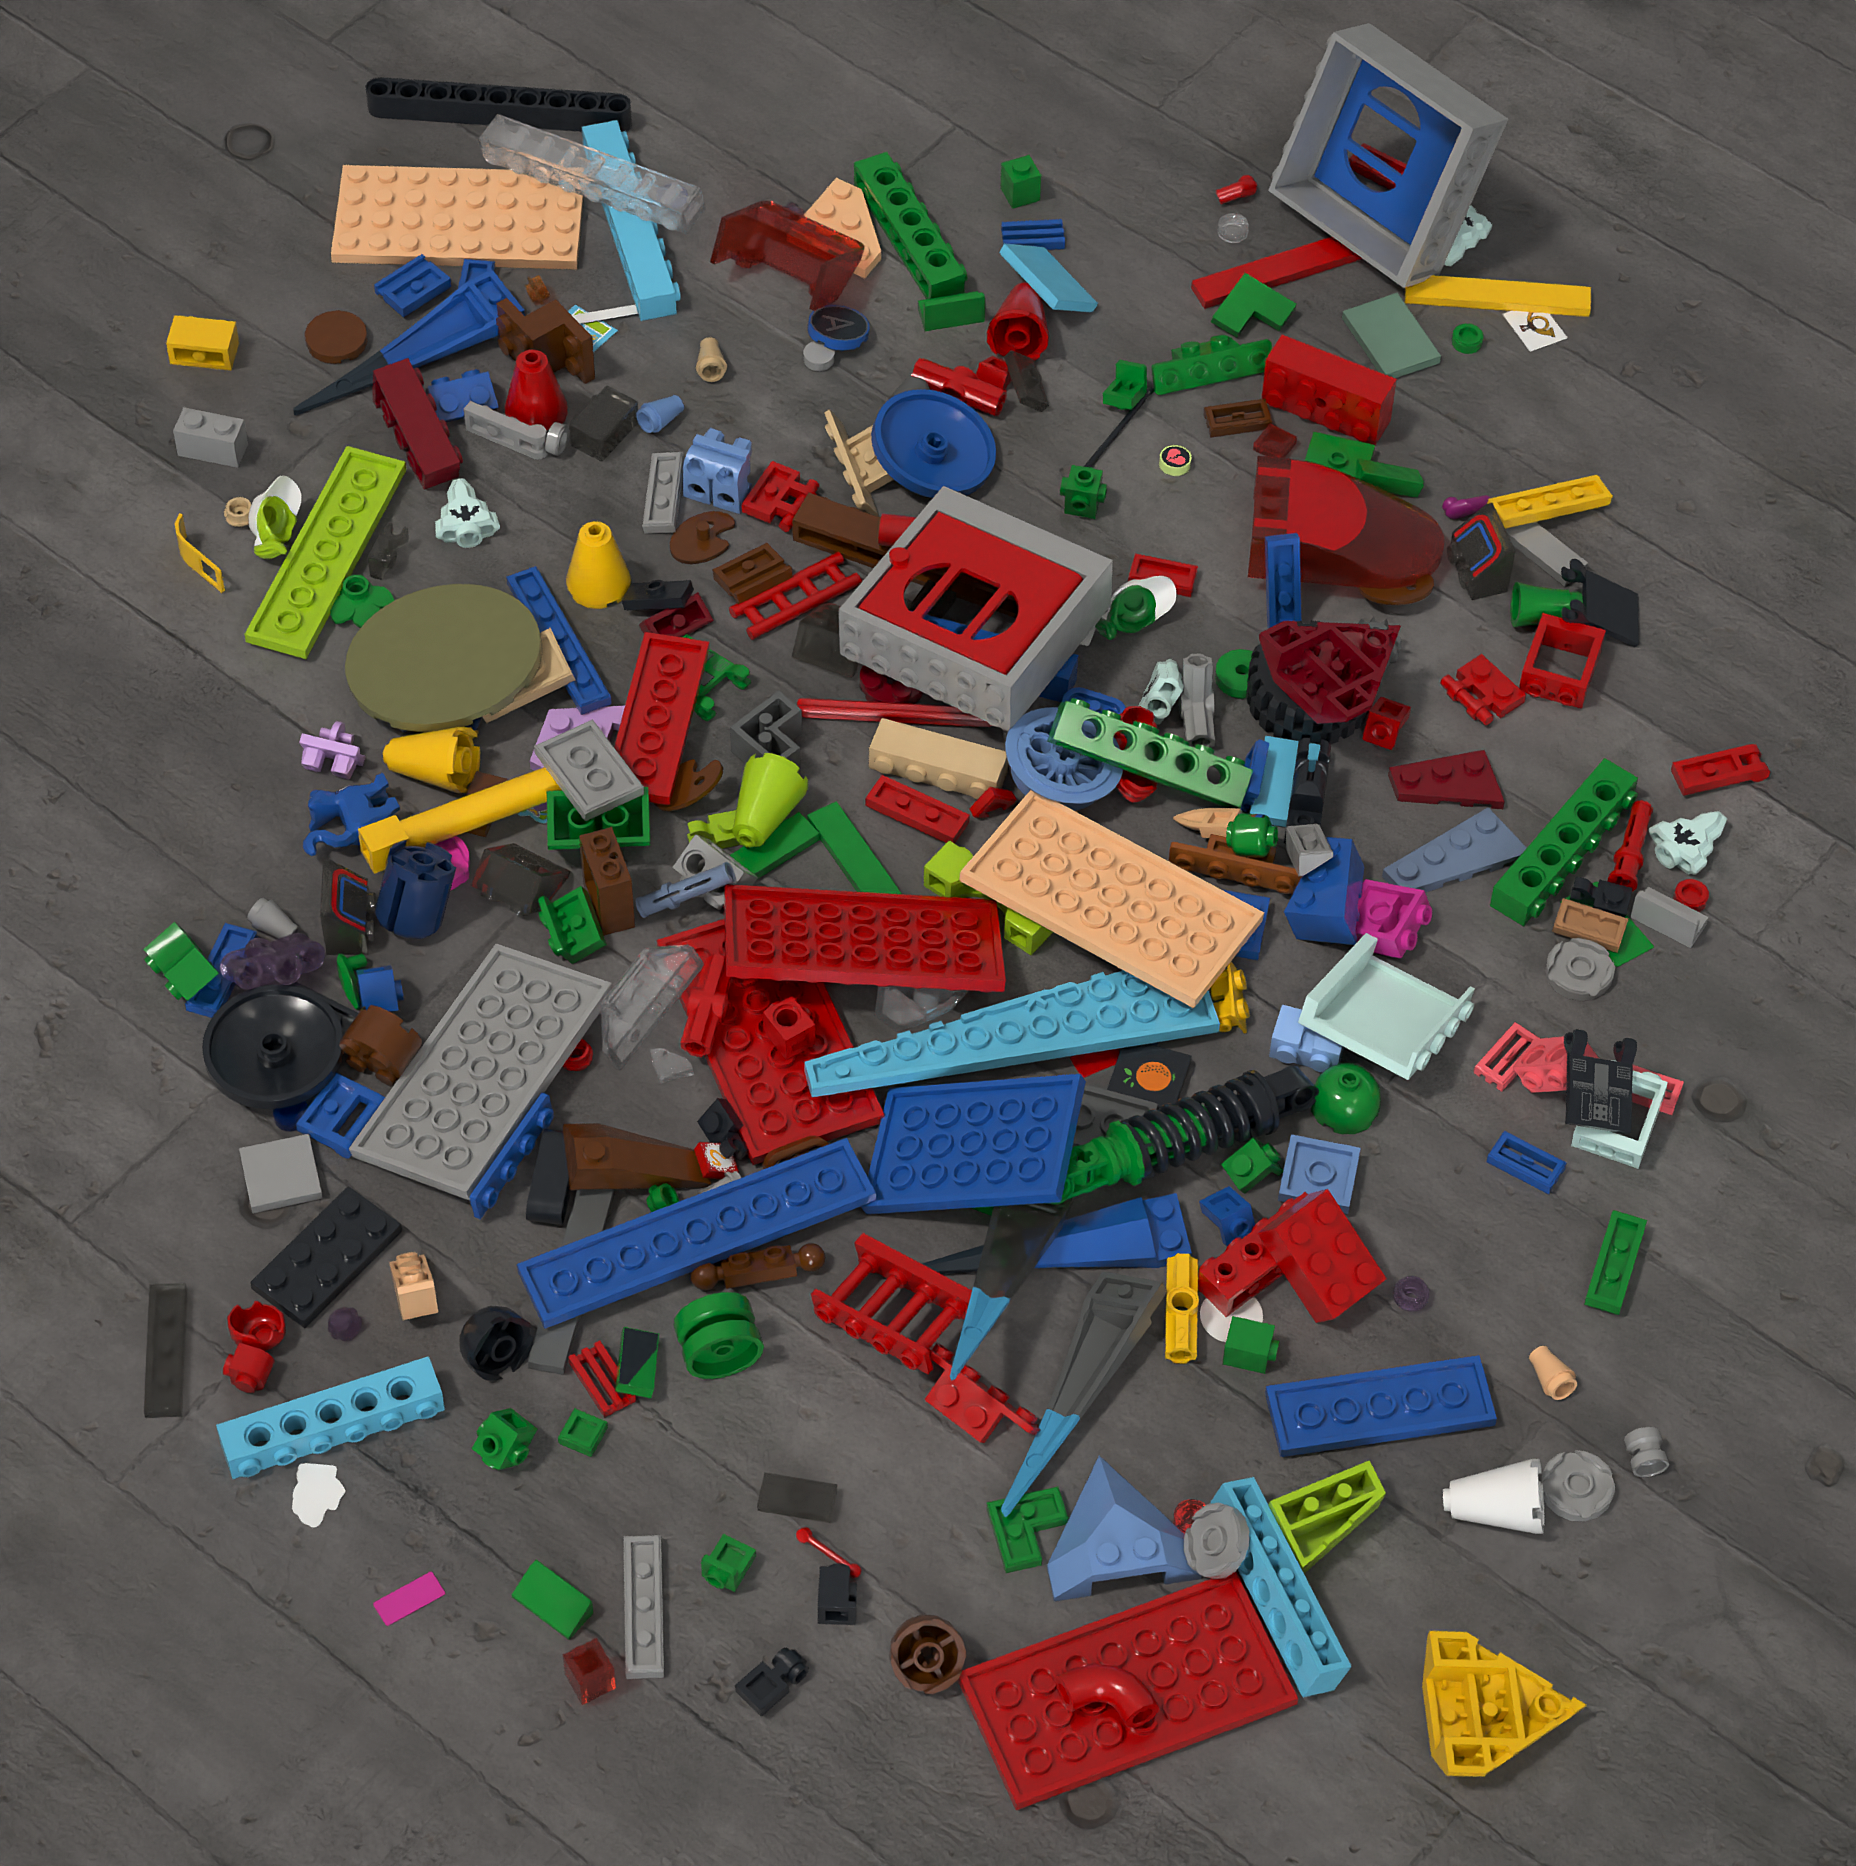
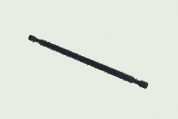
(1117, 430)

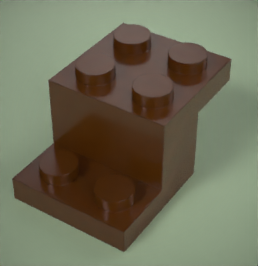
(549, 331)

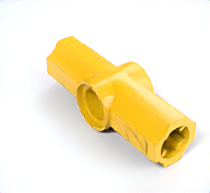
(1179, 1324)

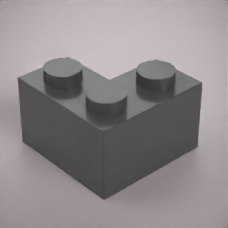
(769, 730)

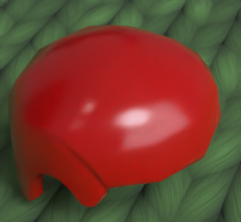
(257, 1326)

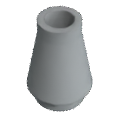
(270, 919)

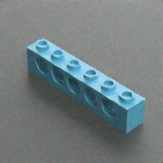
(341, 1402)
(1285, 1595)

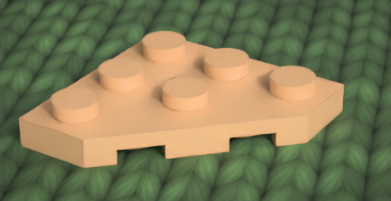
(846, 211)

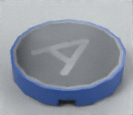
(838, 327)

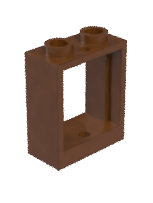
(607, 880)

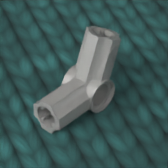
(1197, 701)

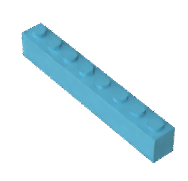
(634, 238)

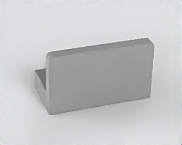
(1668, 916)

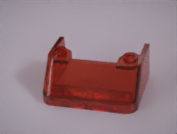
(789, 244)

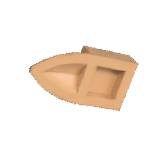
(1208, 820)

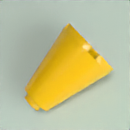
(597, 568)
(436, 757)

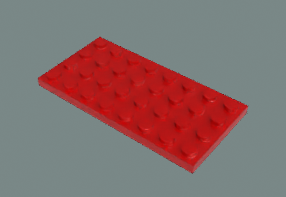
(863, 938)
(755, 1077)
(1193, 1651)

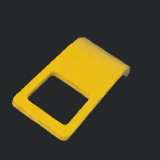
(193, 556)

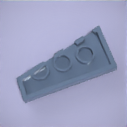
(1457, 854)

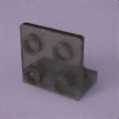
(819, 641)

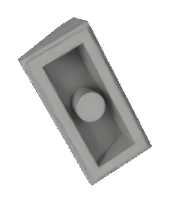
(1307, 847)

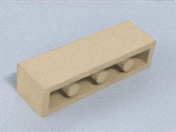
(936, 759)

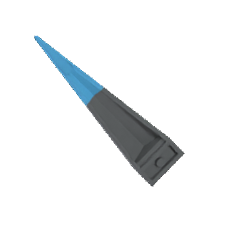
(1108, 1329)

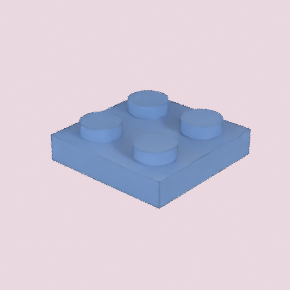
(1319, 1166)

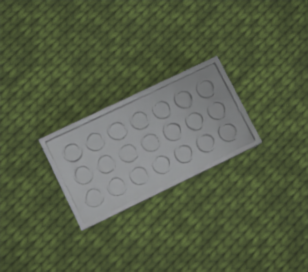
(481, 1071)

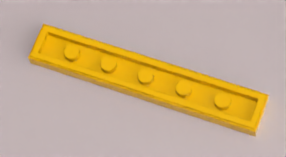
(1501, 295)

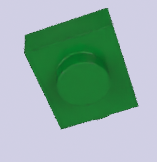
(1128, 386)
(1252, 1164)
(727, 1563)

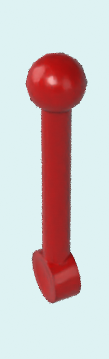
(805, 1535)

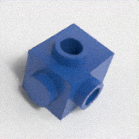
(379, 988)

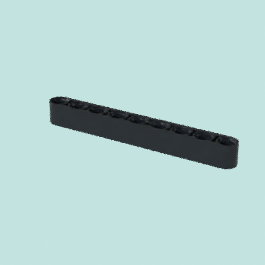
(482, 102)

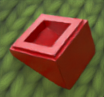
(994, 372)

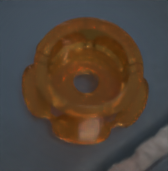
(536, 289)

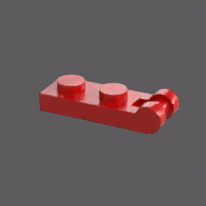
(1719, 769)

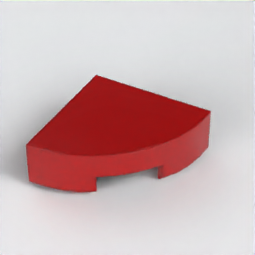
(991, 800)

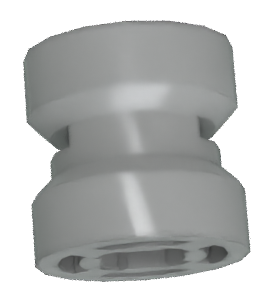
(1646, 1452)

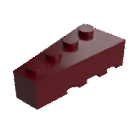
(415, 424)

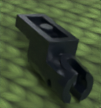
(1307, 786)

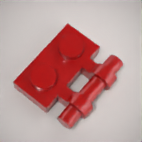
(772, 491)
(1489, 684)

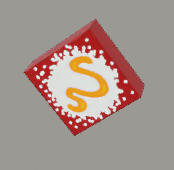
(712, 1162)

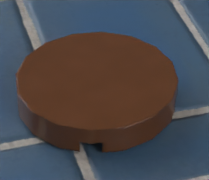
(336, 336)

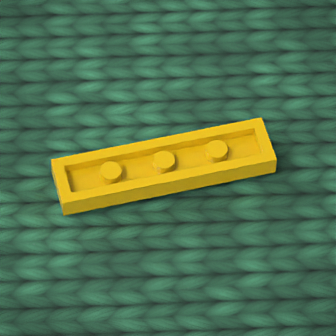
(1551, 501)

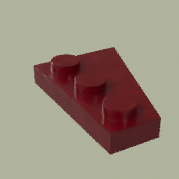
(1453, 778)

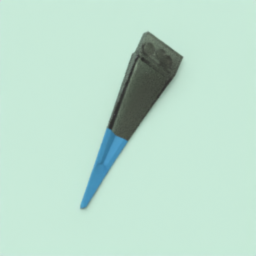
(1011, 1250)

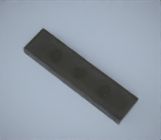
(165, 1350)

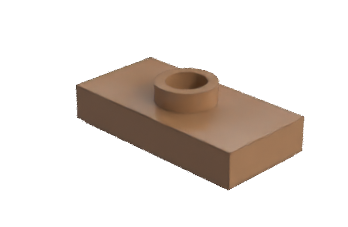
(1589, 923)

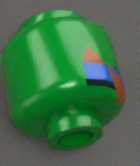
(1251, 835)

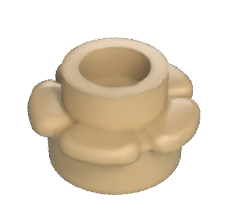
(237, 511)

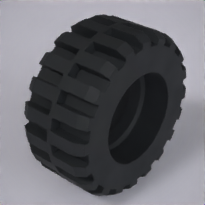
(1281, 714)

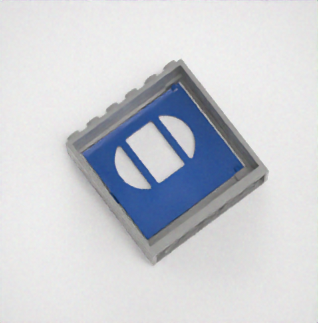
(1416, 223)

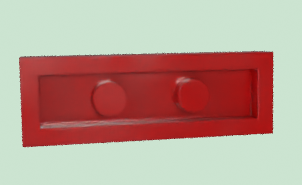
(917, 810)

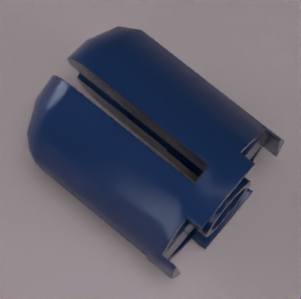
(415, 890)

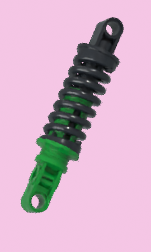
(1187, 1129)

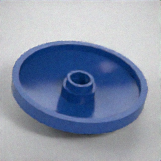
(933, 443)

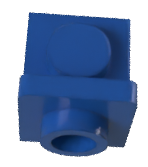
(1229, 1213)

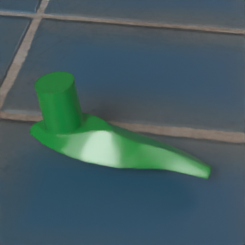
(347, 977)

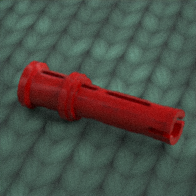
(1629, 857)

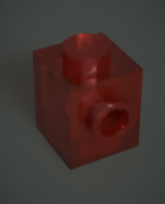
(589, 1671)

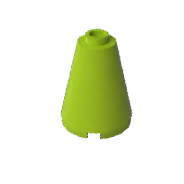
(766, 797)

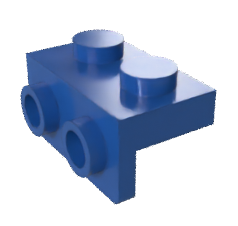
(454, 395)

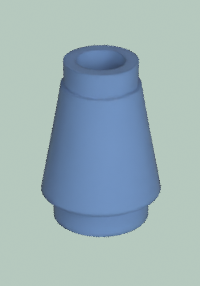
(658, 413)

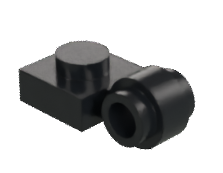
(766, 1686)

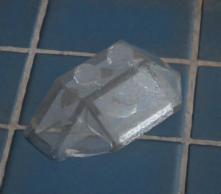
(644, 998)

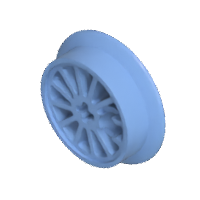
(1057, 771)

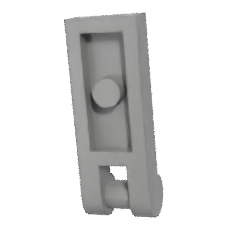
(506, 430)

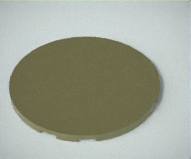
(443, 657)

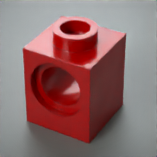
(788, 1039)

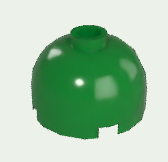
(1346, 1098)

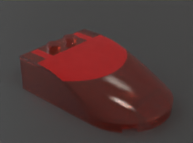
(1345, 527)

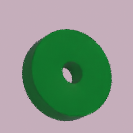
(1227, 672)

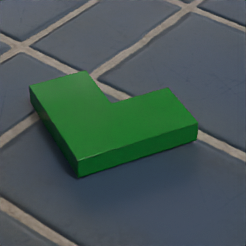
(1252, 299)
(1015, 1532)

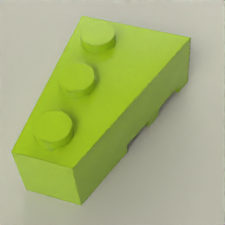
(1327, 1511)

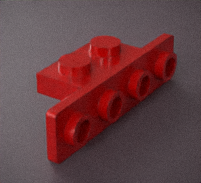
(971, 1402)

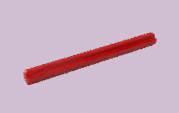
(892, 711)

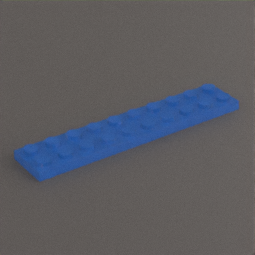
(695, 1232)

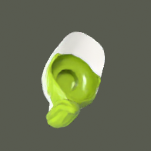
(274, 517)

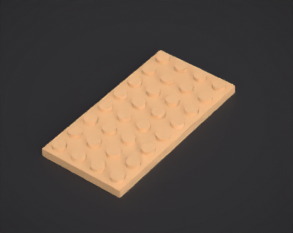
(453, 217)
(1112, 897)

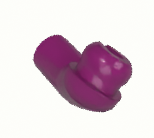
(1460, 508)

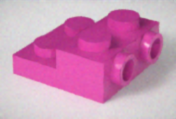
(1392, 916)

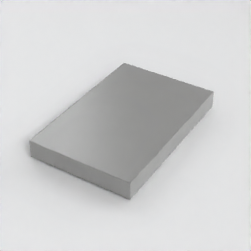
(589, 770)

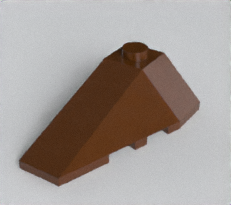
(621, 1159)

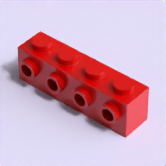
(1242, 1268)

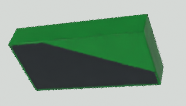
(637, 1362)

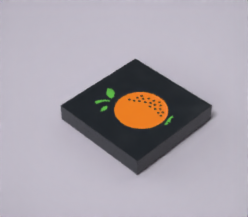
(1150, 1073)

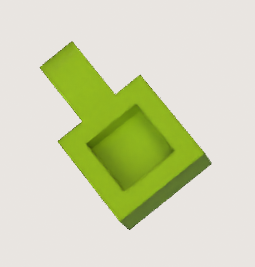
(717, 829)

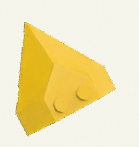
(1484, 1705)

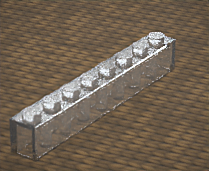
(592, 174)

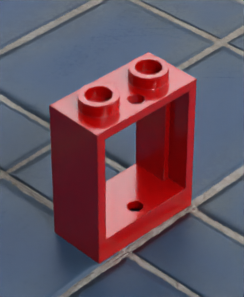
(1569, 637)

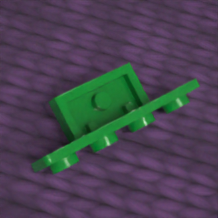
(1209, 363)

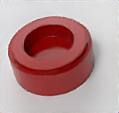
(1692, 894)

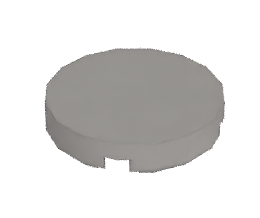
(1579, 969)
(1577, 1486)
(1216, 1541)

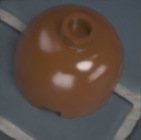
(927, 1654)

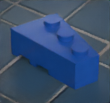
(1328, 897)

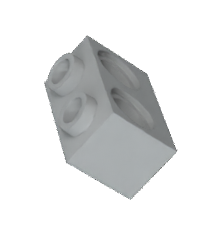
(703, 848)

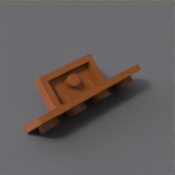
(1222, 863)

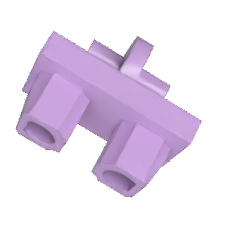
(344, 755)

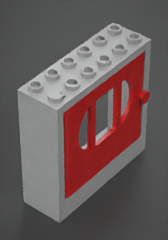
(999, 550)

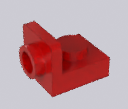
(1385, 722)

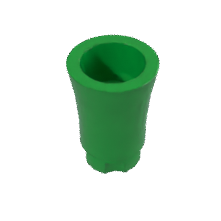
(1531, 601)

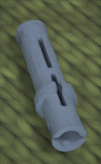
(651, 902)

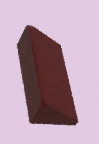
(679, 620)

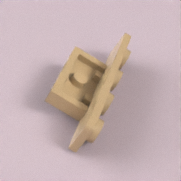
(862, 467)

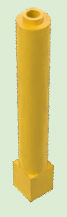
(455, 817)

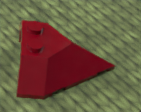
(1329, 667)

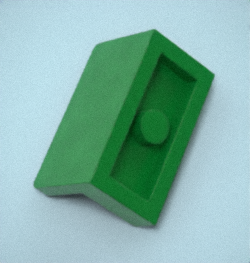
(952, 310)

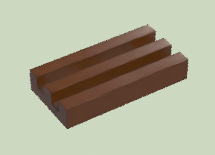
(1239, 421)

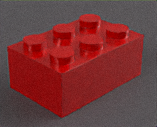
(1321, 1256)

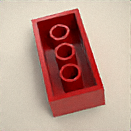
(1328, 390)

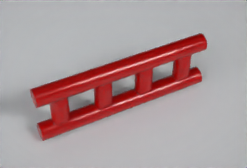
(787, 610)

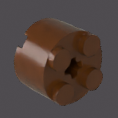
(379, 1044)

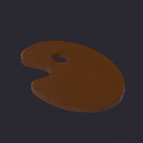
(696, 542)
(1400, 596)
(686, 789)

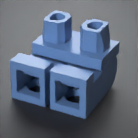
(718, 470)

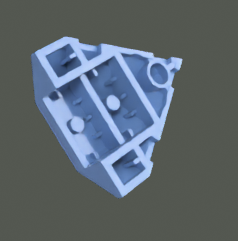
(1114, 1537)

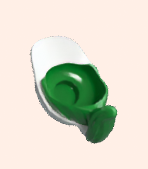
(1137, 606)

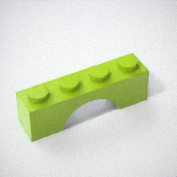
(942, 878)

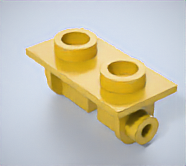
(1233, 1008)

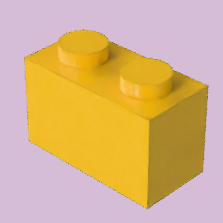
(202, 342)

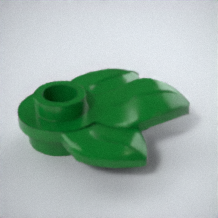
(359, 601)

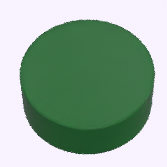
(1467, 338)

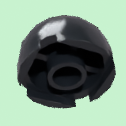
(494, 1341)

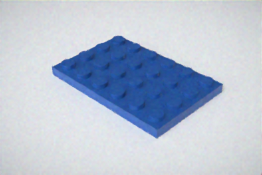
(975, 1144)

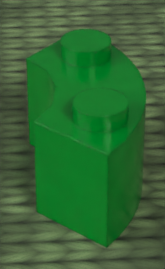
(180, 962)

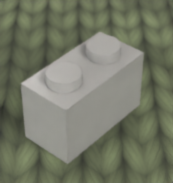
(210, 437)

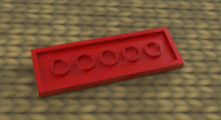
(661, 710)

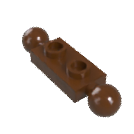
(759, 1266)

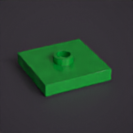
(1338, 452)

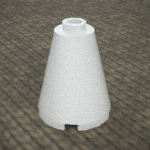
(1500, 1497)

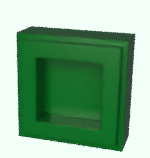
(582, 1432)

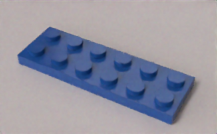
(1380, 1406)

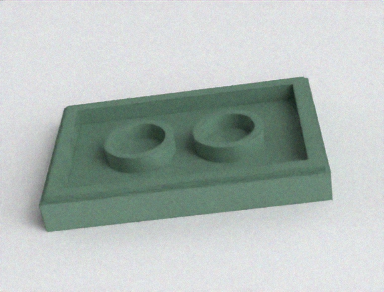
(1391, 336)

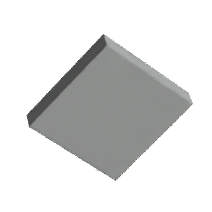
(280, 1173)

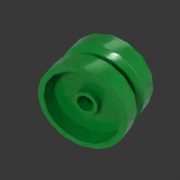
(718, 1335)

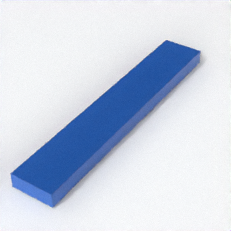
(587, 689)

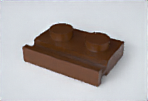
(752, 573)

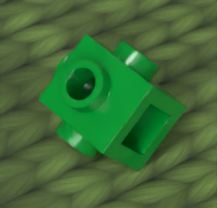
(1083, 491)
(504, 1439)

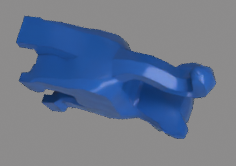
(354, 807)

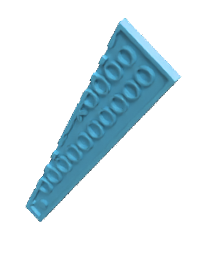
(1037, 1027)

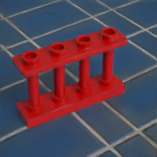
(900, 1272)

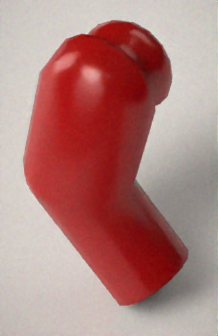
(1243, 188)

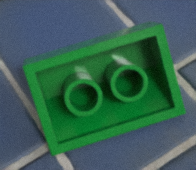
(628, 822)

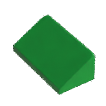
(1390, 477)
(553, 1600)

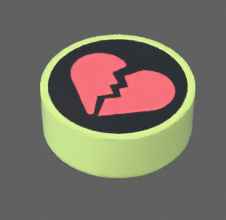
(1175, 460)

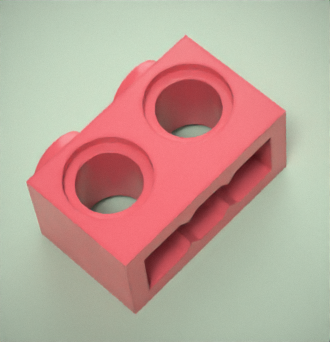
(1545, 1065)

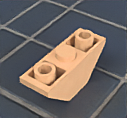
(413, 1285)

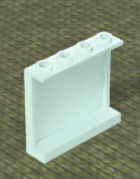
(1383, 1011)

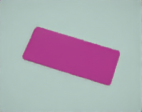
(409, 1598)

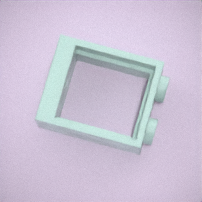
(1617, 1146)

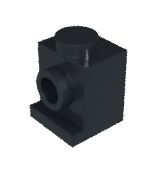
(836, 1595)

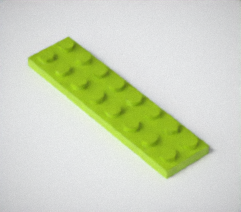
(325, 552)

